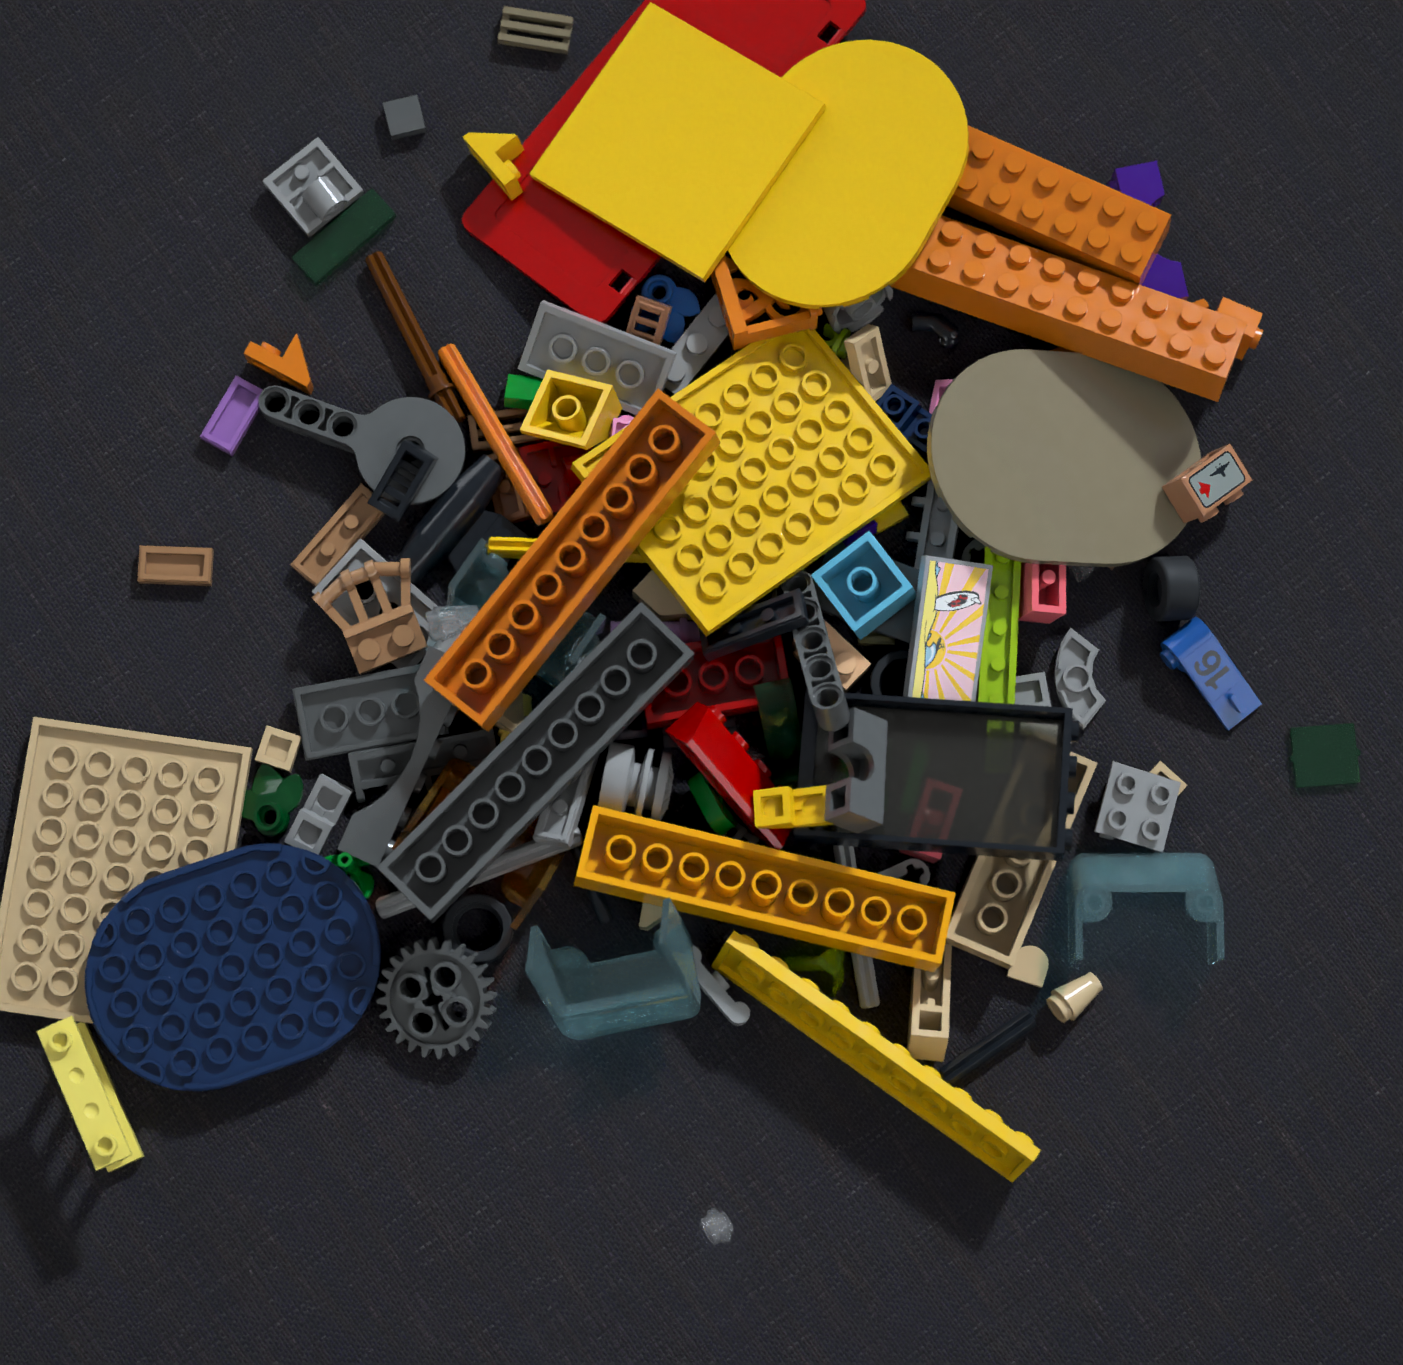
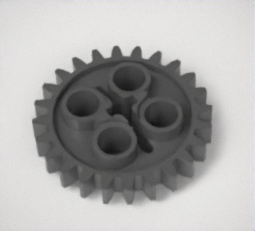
(405, 1006)

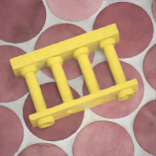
(90, 1094)

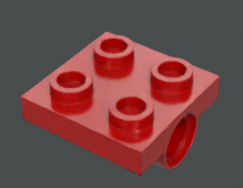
(552, 471)

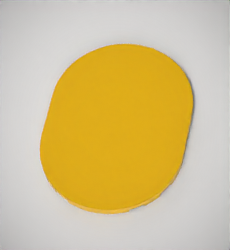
(862, 182)

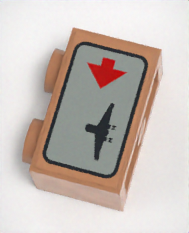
(1207, 484)

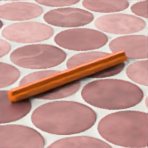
(495, 434)

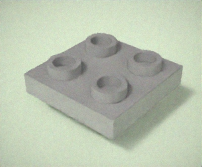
(313, 187)

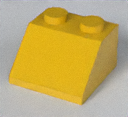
(572, 410)

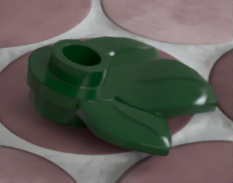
(272, 794)

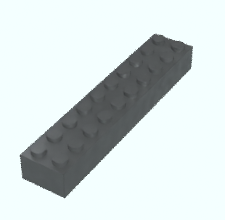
(536, 762)

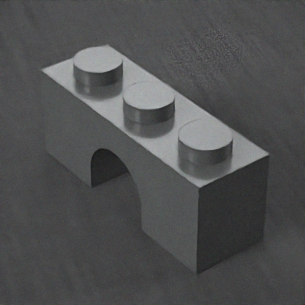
(859, 799)

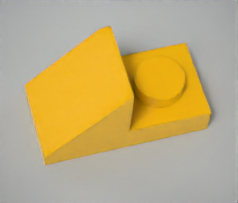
(495, 155)

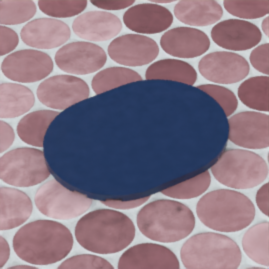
(232, 967)

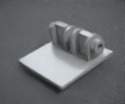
(1137, 807)

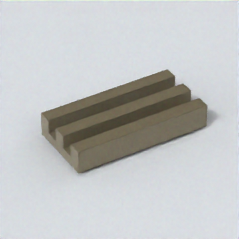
(536, 17)

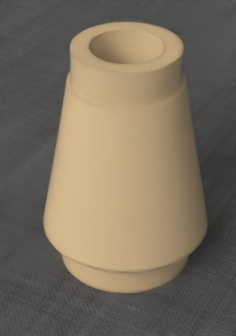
(1072, 998)

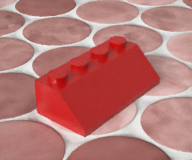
(726, 765)

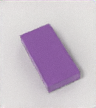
(233, 416)

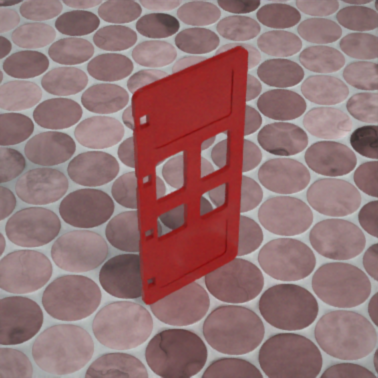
(576, 252)

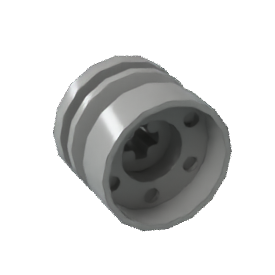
(635, 783)

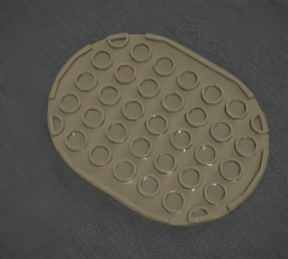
(1060, 458)

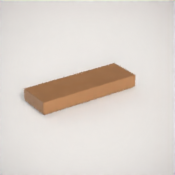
(337, 536)

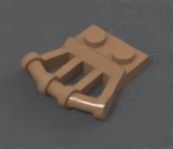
(384, 636)

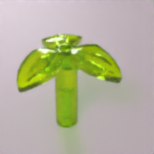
(828, 961)

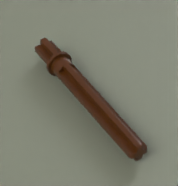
(435, 378)

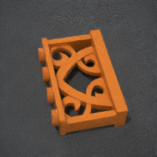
(740, 312)

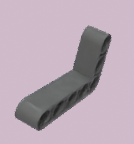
(816, 656)

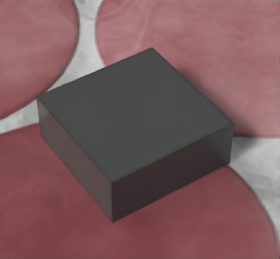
(404, 117)

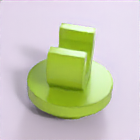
(837, 340)

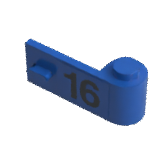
(1211, 670)

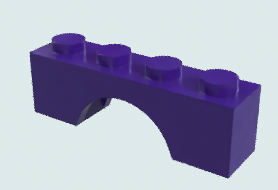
(1145, 184)

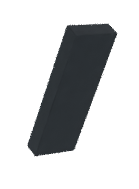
(756, 625)

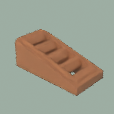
(653, 306)

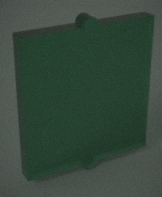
(1324, 755)

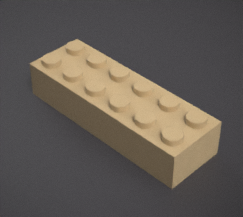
(1005, 894)

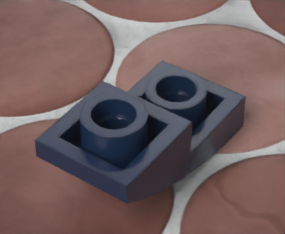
(907, 416)

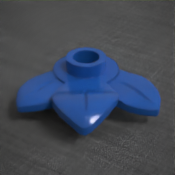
(683, 302)

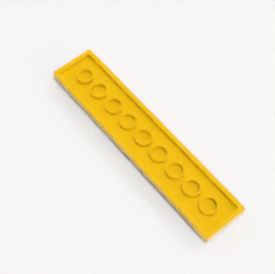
(875, 1057)

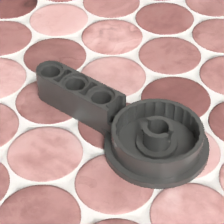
(379, 436)

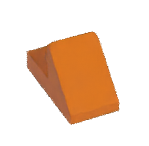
(289, 368)

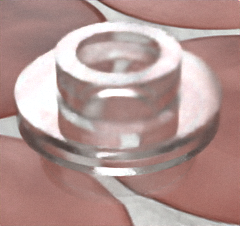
(717, 1226)

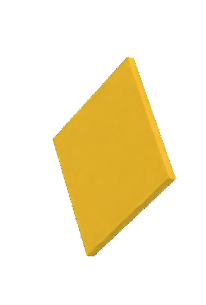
(677, 141)

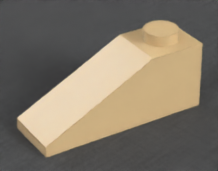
(930, 1011)

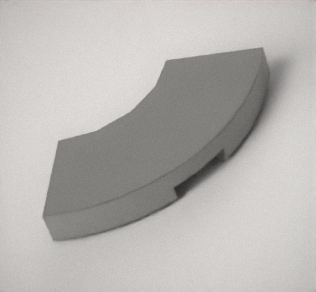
(1074, 677)

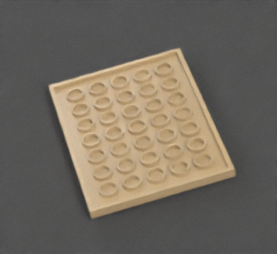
(89, 827)

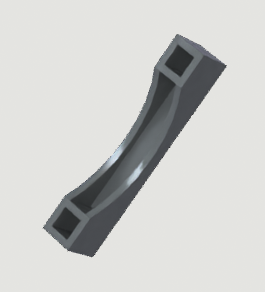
(372, 827)

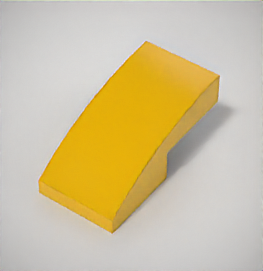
(789, 807)

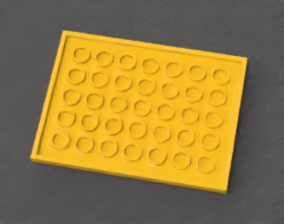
(793, 475)

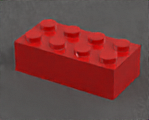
(721, 682)

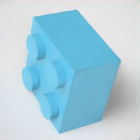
(864, 585)

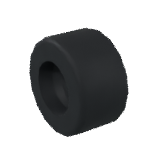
(1171, 588)

